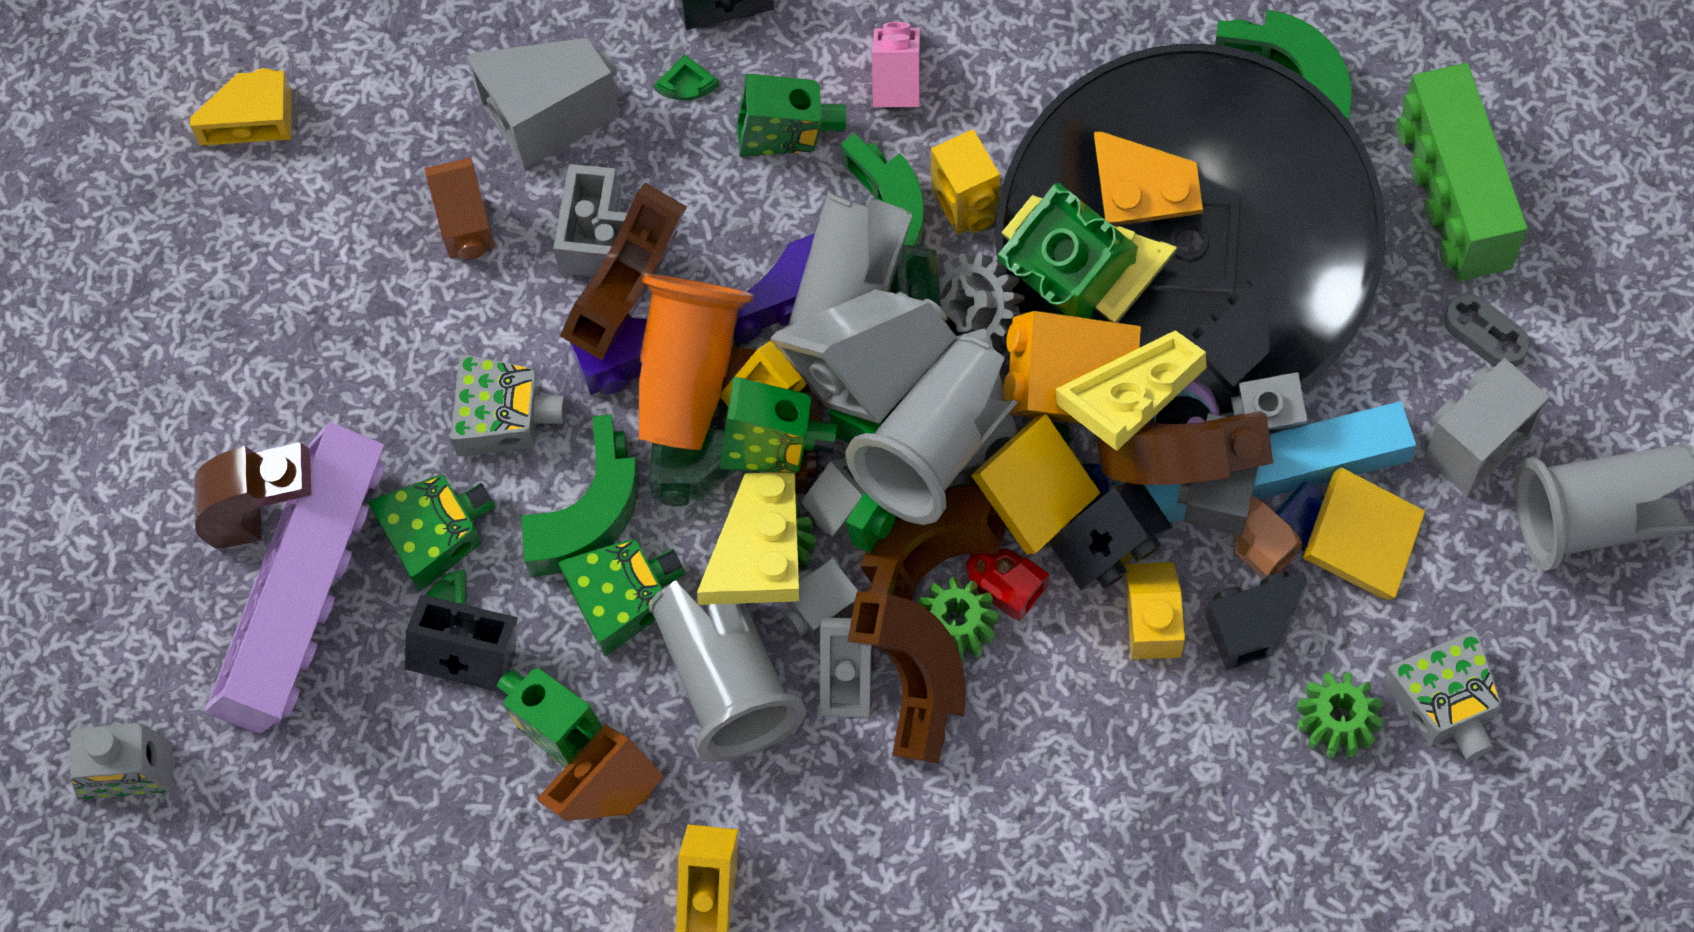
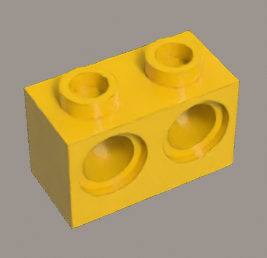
(965, 182)

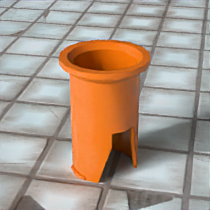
(685, 357)

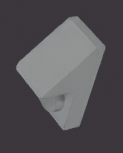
(843, 671)

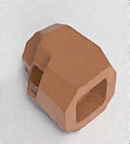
(1266, 541)

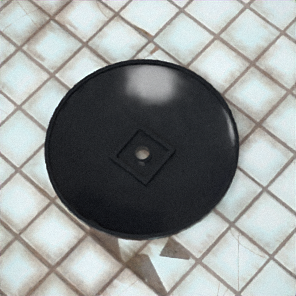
(1278, 187)

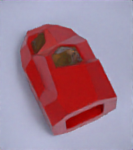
(1009, 579)

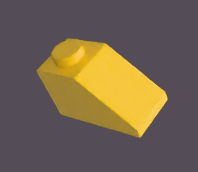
(246, 110)
(1154, 611)
(706, 879)

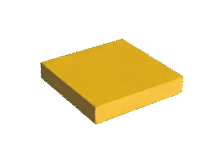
(1035, 484)
(1364, 534)

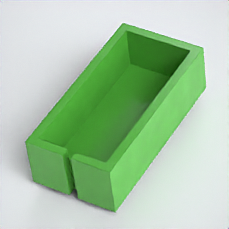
(1461, 173)

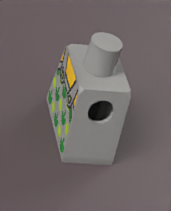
(499, 407)
(1448, 693)
(115, 761)

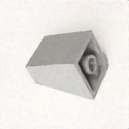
(545, 94)
(866, 350)

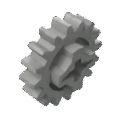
(972, 303)

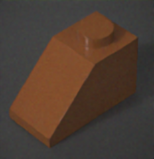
(460, 209)
(602, 780)

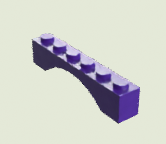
(771, 304)

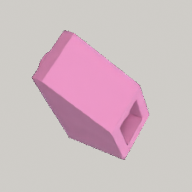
(896, 65)

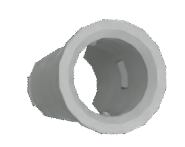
(850, 254)
(931, 433)
(1601, 501)
(725, 675)

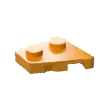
(1144, 182)

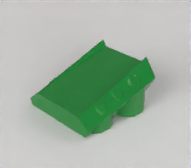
(1068, 253)

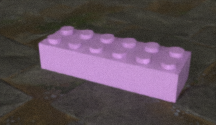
(295, 582)

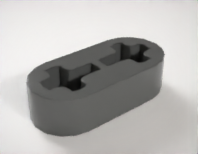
(1493, 323)

